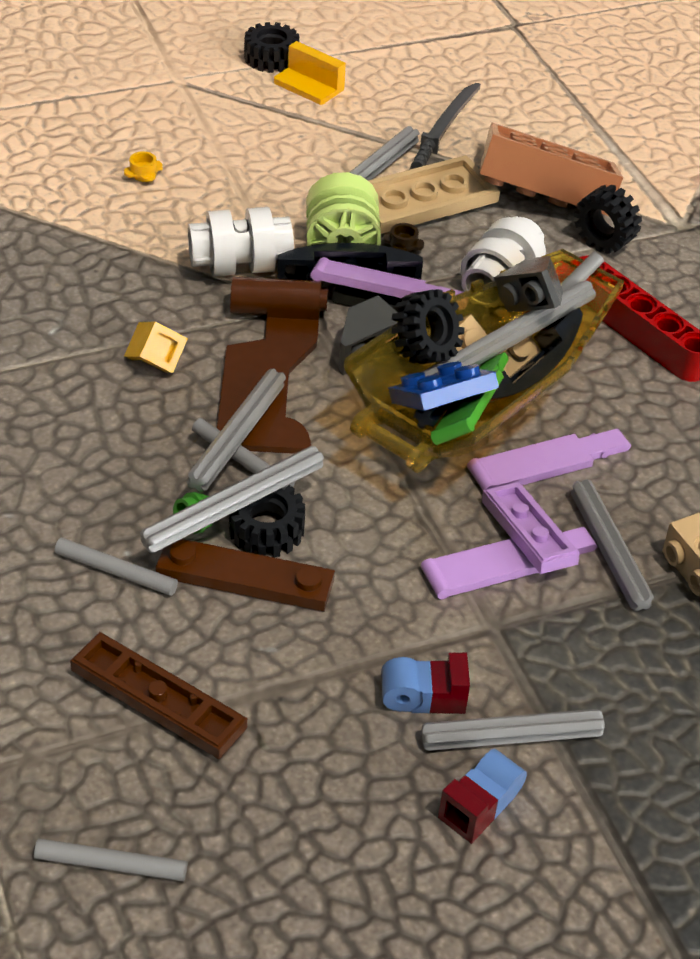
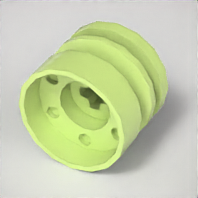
(342, 211)

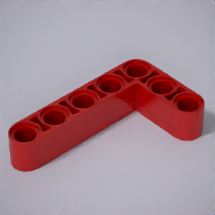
(655, 329)

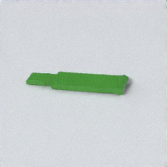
(465, 413)

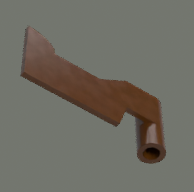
(290, 337)

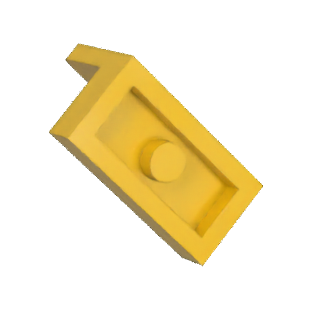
(312, 74)

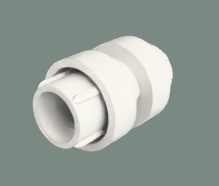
(229, 242)
(501, 248)

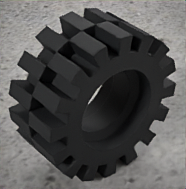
(269, 46)
(620, 212)
(412, 327)
(270, 535)

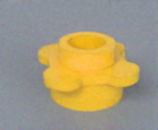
(143, 166)

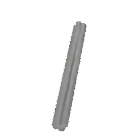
(520, 328)

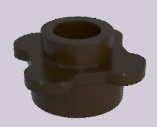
(404, 237)

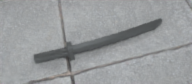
(431, 141)

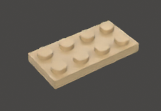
(432, 192)

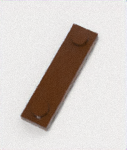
(247, 574)
(159, 695)

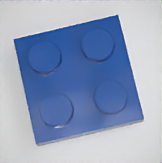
(448, 385)

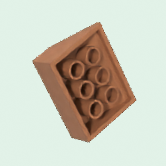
(544, 167)

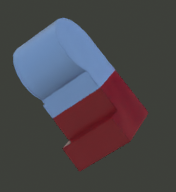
(426, 685)
(481, 794)

